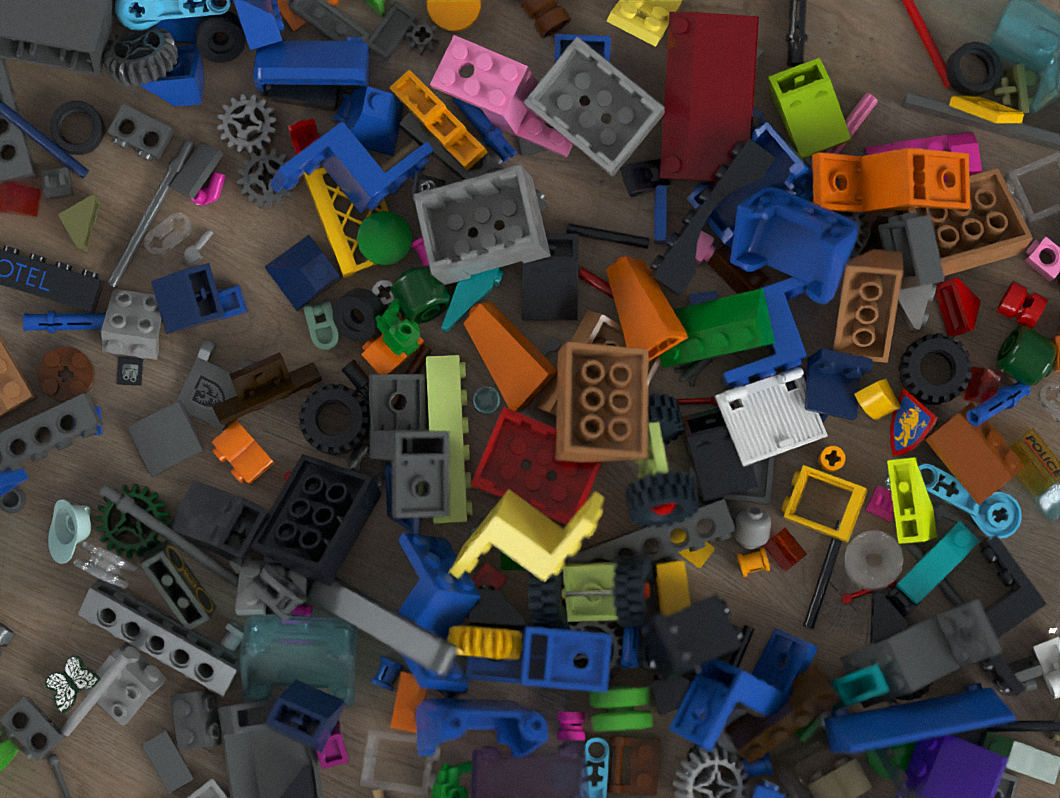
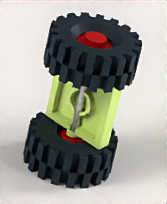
(659, 494)
(595, 593)

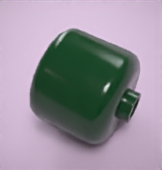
(420, 295)
(1026, 356)

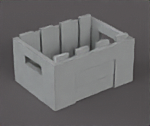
(586, 73)
(479, 203)

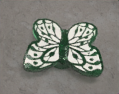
(70, 683)

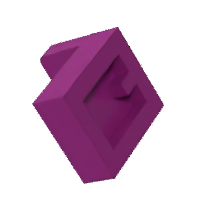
(334, 750)

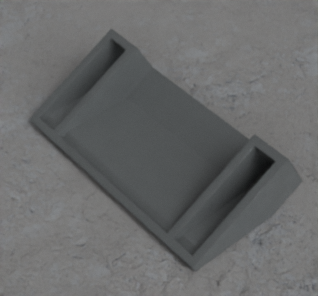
(257, 758)

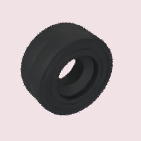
(220, 50)
(346, 320)

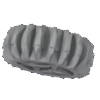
(710, 761)

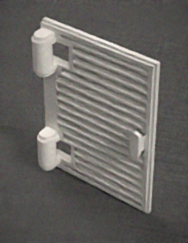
(770, 417)

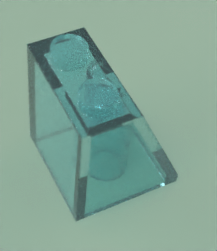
(1027, 34)

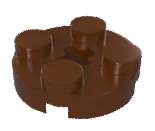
(55, 362)

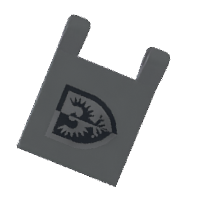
(207, 386)

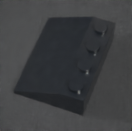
(317, 518)

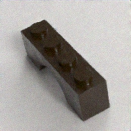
(810, 697)

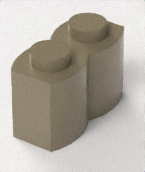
(843, 781)

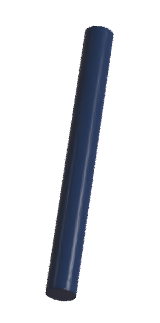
(43, 140)

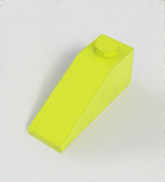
(911, 502)

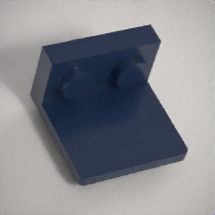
(833, 382)

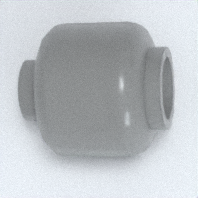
(752, 527)

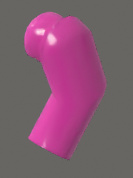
(211, 192)

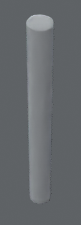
(95, 693)

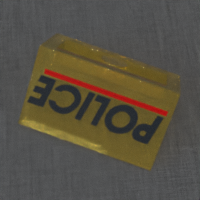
(1040, 463)

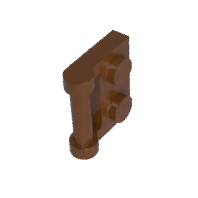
(643, 767)

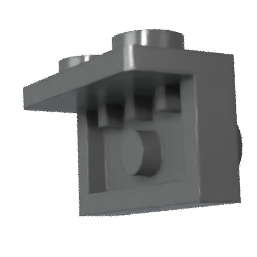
(196, 720)

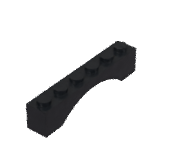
(678, 263)

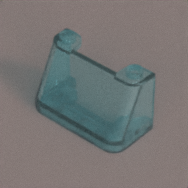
(301, 649)

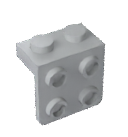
(132, 325)
(130, 687)

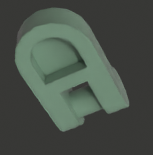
(324, 334)

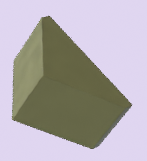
(80, 221)

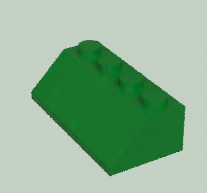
(721, 328)

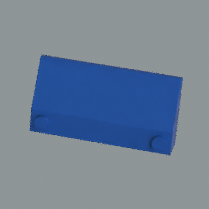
(916, 720)

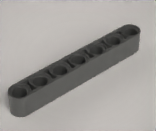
(385, 624)

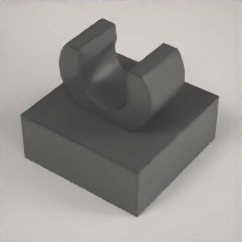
(56, 183)
(1026, 671)

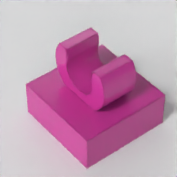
(881, 504)

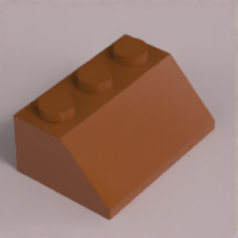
(975, 455)

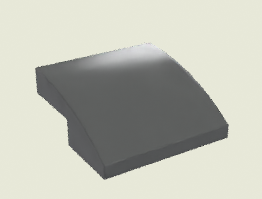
(166, 438)

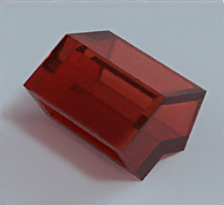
(982, 385)
(785, 549)

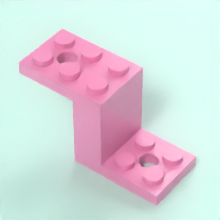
(499, 90)

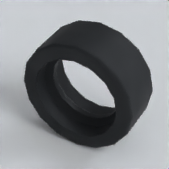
(989, 58)
(69, 108)

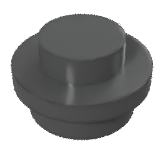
(13, 500)

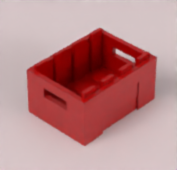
(522, 439)

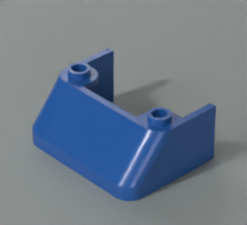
(312, 63)

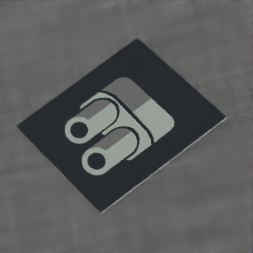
(130, 371)

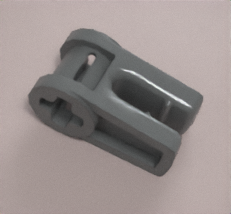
(277, 600)

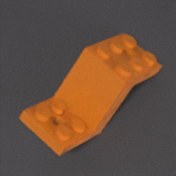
(891, 181)

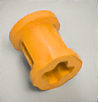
(838, 454)
(753, 562)

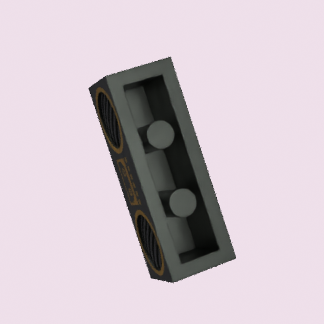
(178, 585)

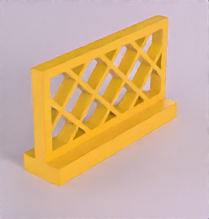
(332, 225)

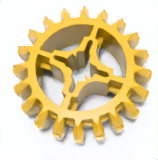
(486, 642)

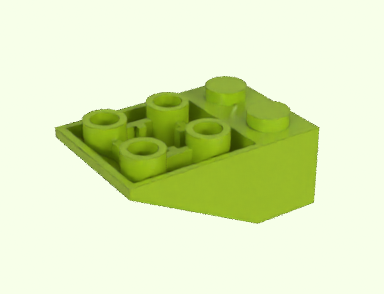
(808, 108)

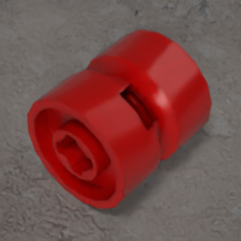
(1012, 302)

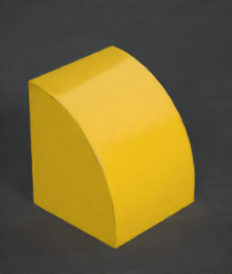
(878, 399)

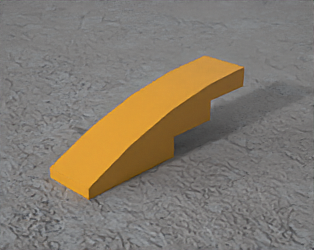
(438, 119)

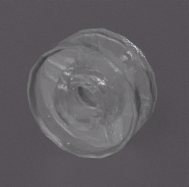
(885, 548)
(105, 565)

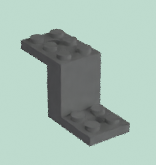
(413, 450)
(927, 650)

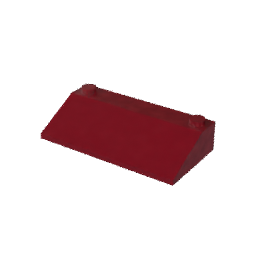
(707, 92)

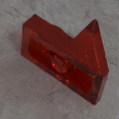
(19, 200)

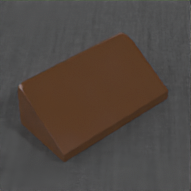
(733, 275)

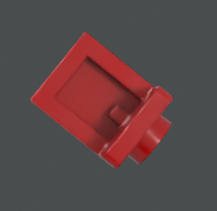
(303, 134)

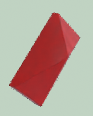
(958, 306)

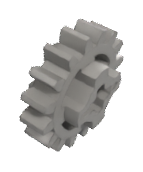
(250, 112)

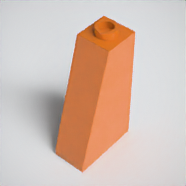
(643, 308)
(509, 356)

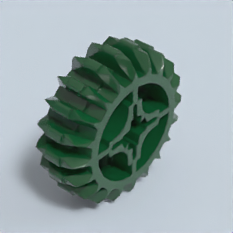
(145, 542)

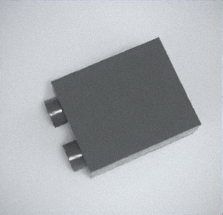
(57, 32)

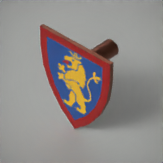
(910, 424)

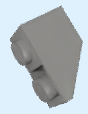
(913, 303)

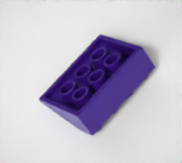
(953, 769)

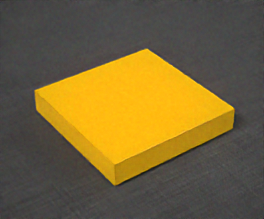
(986, 109)

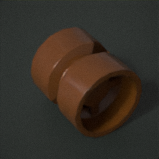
(547, 15)

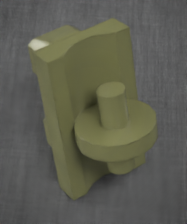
(1014, 88)

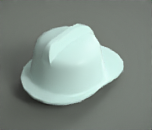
(68, 527)

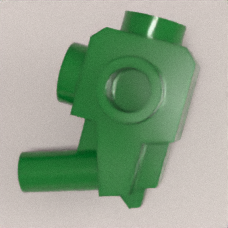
(398, 334)
(448, 781)

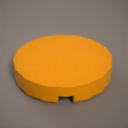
(454, 14)

